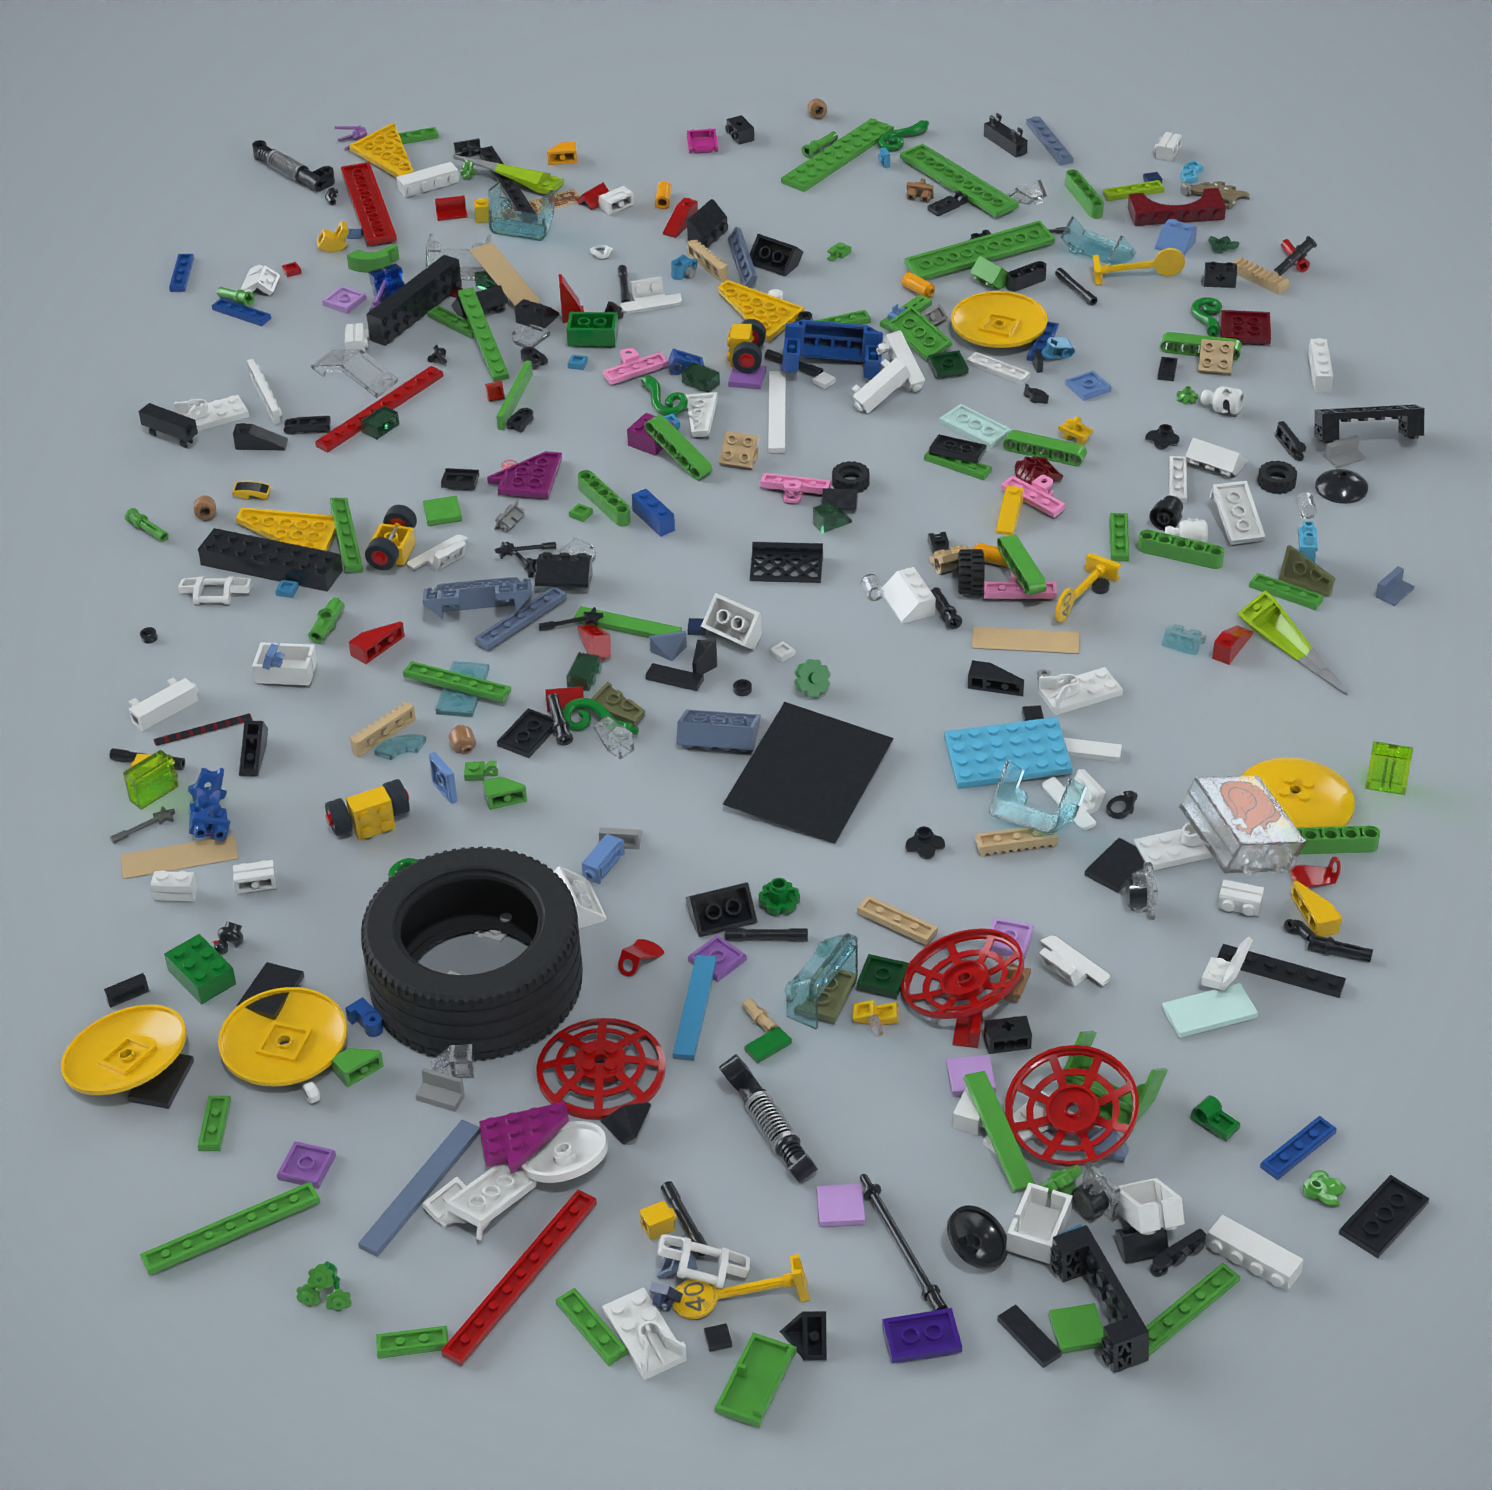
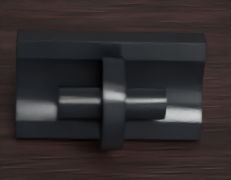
(467, 147)

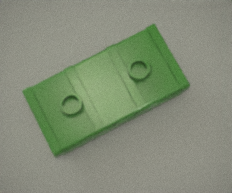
(755, 1379)

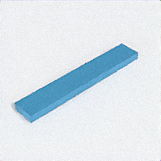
(694, 1007)

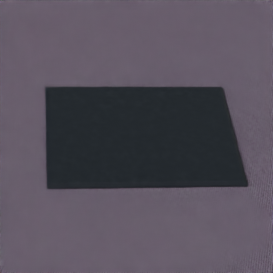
(809, 772)

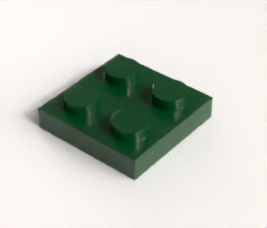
(948, 364)
(882, 975)

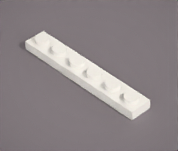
(264, 392)

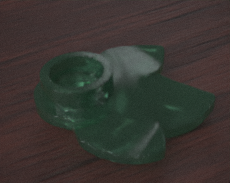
(1222, 244)

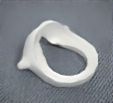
(597, 254)

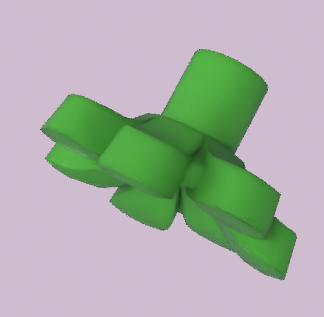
(468, 170)
(1187, 395)

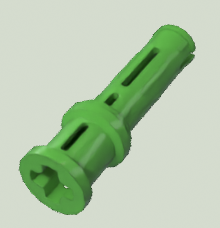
(816, 145)
(239, 296)
(141, 522)

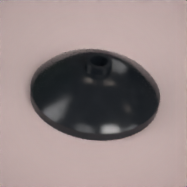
(1341, 486)
(977, 1237)

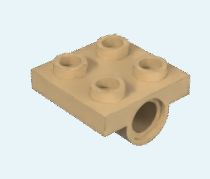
(1216, 356)
(739, 450)
(947, 559)

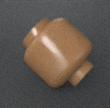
(817, 108)
(204, 507)
(462, 739)

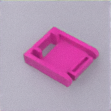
(699, 144)

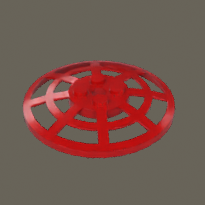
(974, 970)
(603, 1073)
(1068, 1096)

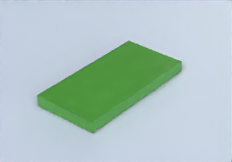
(920, 333)

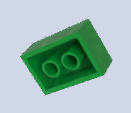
(592, 329)
(200, 969)

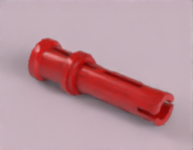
(1302, 264)

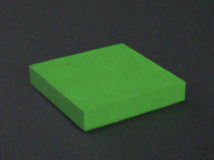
(442, 510)
(1077, 1327)

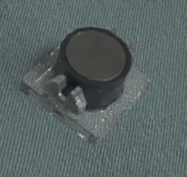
(1142, 891)
(1095, 1193)

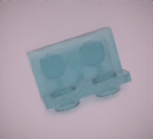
(1183, 640)

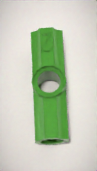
(326, 620)

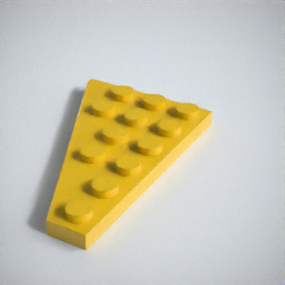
(384, 150)
(753, 304)
(290, 527)

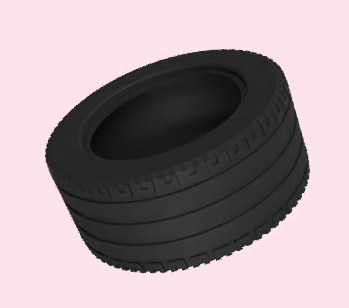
(462, 894)

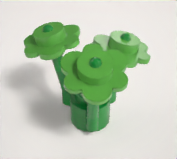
(323, 1276)

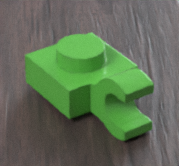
(838, 250)
(478, 770)

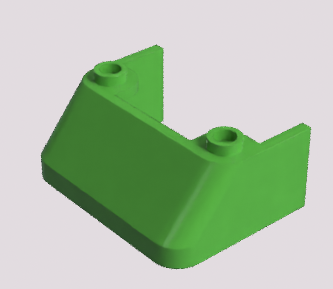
(1147, 1092)

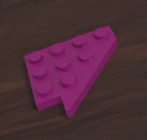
(530, 477)
(520, 1134)

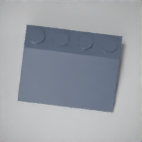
(718, 730)

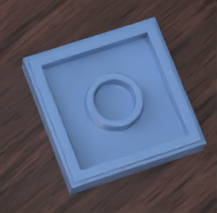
(1088, 385)
(443, 777)

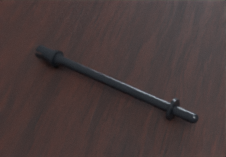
(930, 1292)

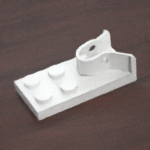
(213, 413)
(1237, 512)
(1078, 690)
(1172, 848)
(487, 1197)
(644, 1333)

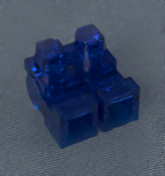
(393, 278)

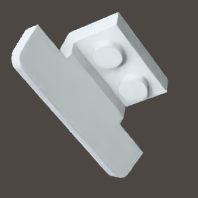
(261, 278)
(649, 295)
(441, 555)
(1091, 800)
(1070, 963)
(1221, 973)

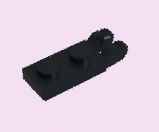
(948, 204)
(307, 424)
(1290, 441)
(1178, 1252)

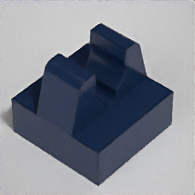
(664, 1296)

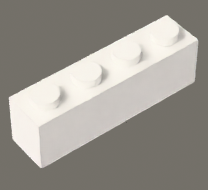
(427, 179)
(1320, 365)
(1254, 1253)

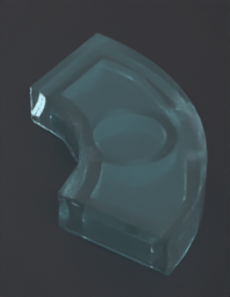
(400, 745)

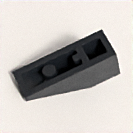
(257, 438)
(991, 678)
(253, 747)

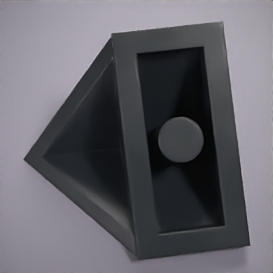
(705, 656)
(626, 1121)
(808, 1334)

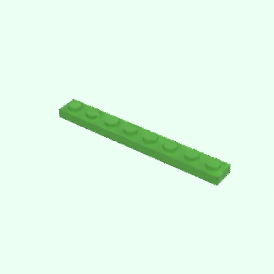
(483, 334)
(229, 1228)

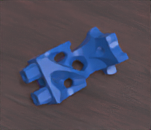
(206, 814)

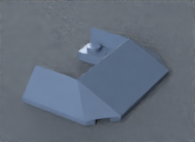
(477, 594)

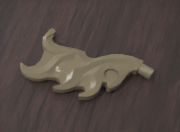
(1227, 192)

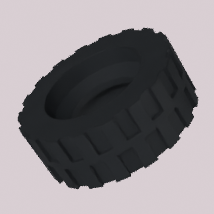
(1277, 468)
(851, 469)

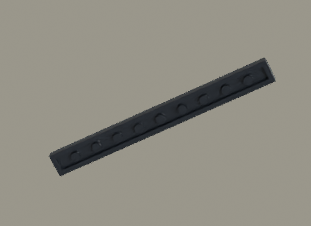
(508, 185)

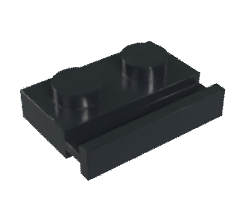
(460, 478)

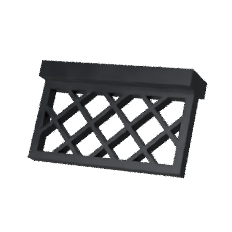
(786, 552)

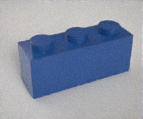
(653, 512)

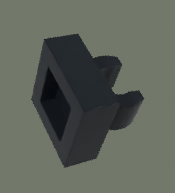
(612, 307)

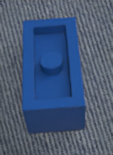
(680, 360)

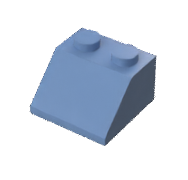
(1177, 236)

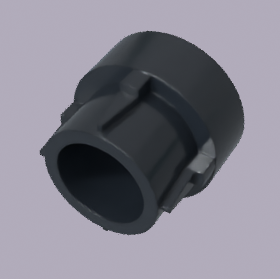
(1166, 512)

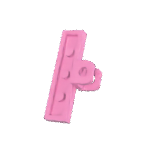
(632, 366)
(794, 486)
(1038, 495)
(1014, 590)

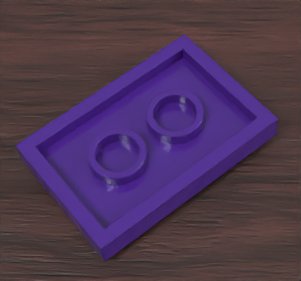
(922, 1335)

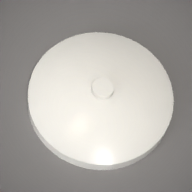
(568, 1153)

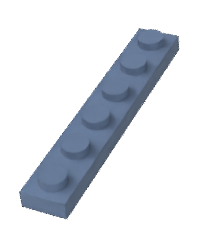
(1049, 140)
(742, 257)
(521, 618)

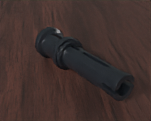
(1300, 251)
(947, 612)
(560, 725)
(1329, 946)

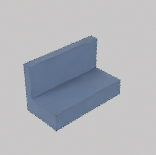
(1393, 588)

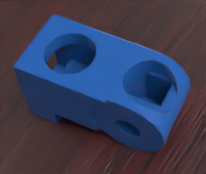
(366, 1016)

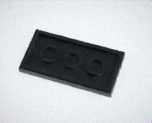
(1384, 1216)

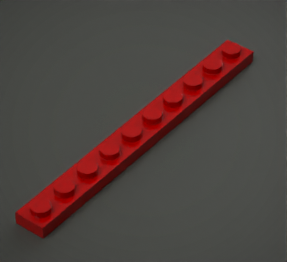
(392, 400)
(518, 1277)

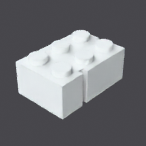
(296, 668)
(1150, 1206)
(1037, 1224)

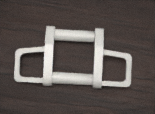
(231, 585)
(723, 1254)

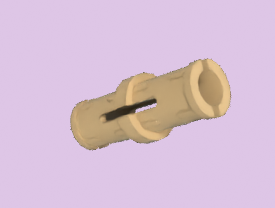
(759, 1015)

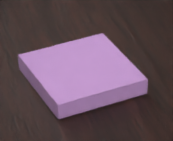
(344, 299)
(1019, 931)
(965, 1065)
(840, 1205)

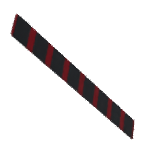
(202, 729)

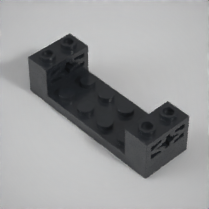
(1409, 419)
(1125, 1340)

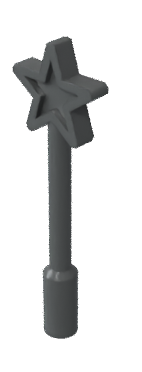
(162, 816)

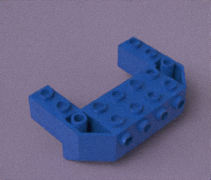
(832, 341)

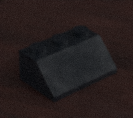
(707, 224)
(775, 255)
(489, 299)
(563, 570)
(721, 909)

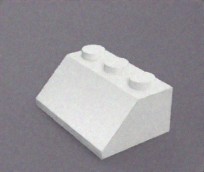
(1215, 457)
(909, 596)
(733, 621)
(586, 902)

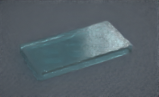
(459, 703)

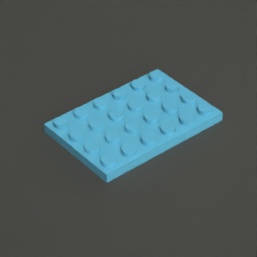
(1033, 745)

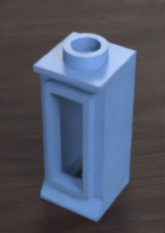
(602, 858)

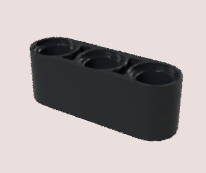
(1026, 276)

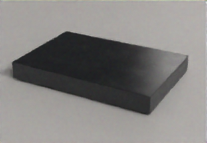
(957, 448)
(527, 733)
(1116, 865)
(271, 977)
(164, 1087)

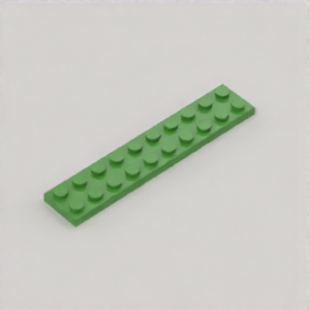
(836, 155)
(959, 179)
(990, 247)

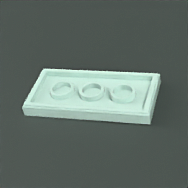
(975, 426)
(1209, 1010)

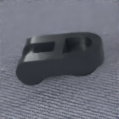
(533, 355)
(524, 416)
(938, 541)

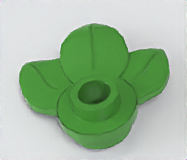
(1323, 1188)

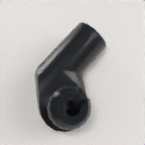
(331, 193)
(1297, 927)

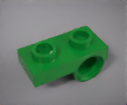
(1211, 1116)

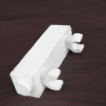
(898, 348)
(881, 385)
(163, 704)

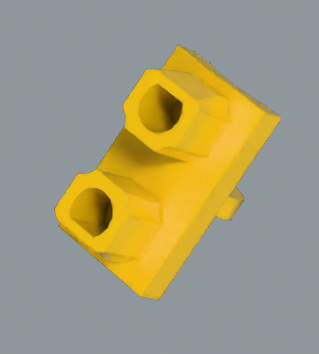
(1075, 429)

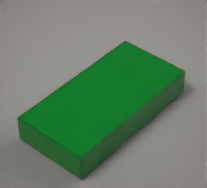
(767, 1044)

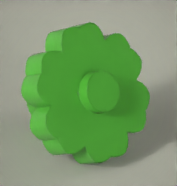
(1063, 1180)

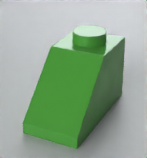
(503, 792)
(356, 1064)

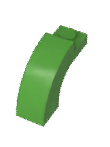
(369, 261)

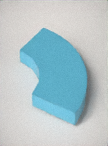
(1190, 172)

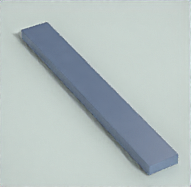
(419, 1188)

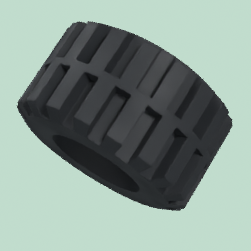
(971, 571)

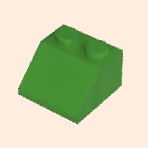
(990, 273)

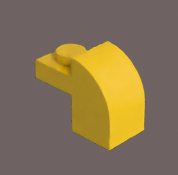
(333, 241)

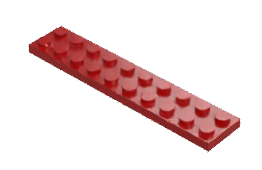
(368, 204)

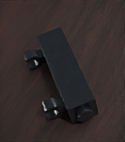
(1005, 137)
(168, 422)

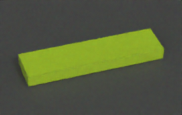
(1123, 192)

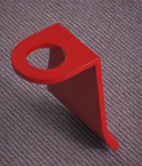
(1315, 875)
(639, 950)

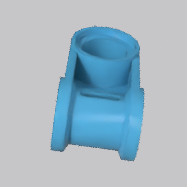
(680, 265)
(1058, 348)

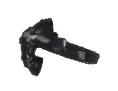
(438, 352)
(1128, 798)

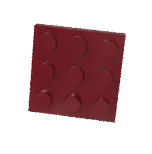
(1246, 326)

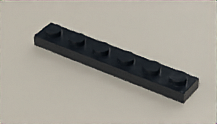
(1287, 972)

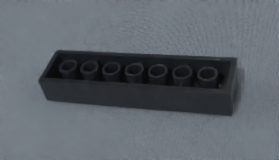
(414, 300)
(270, 559)

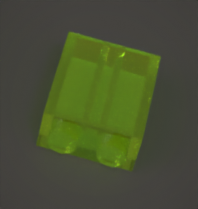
(1389, 768)
(151, 779)

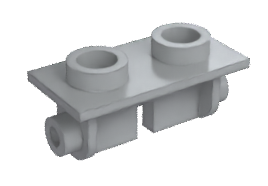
(505, 520)

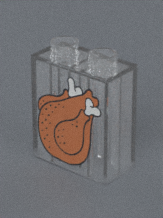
(1242, 824)

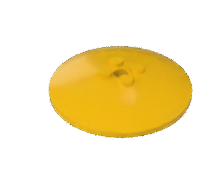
(999, 319)
(1322, 796)
(309, 1022)
(123, 1049)

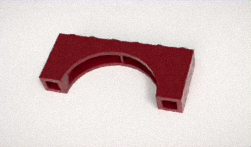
(1147, 212)

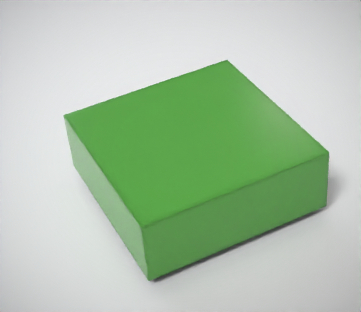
(580, 512)

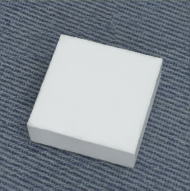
(824, 380)
(782, 652)

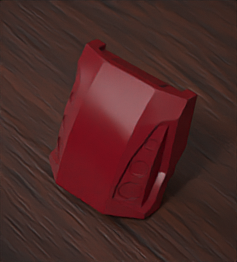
(1033, 467)

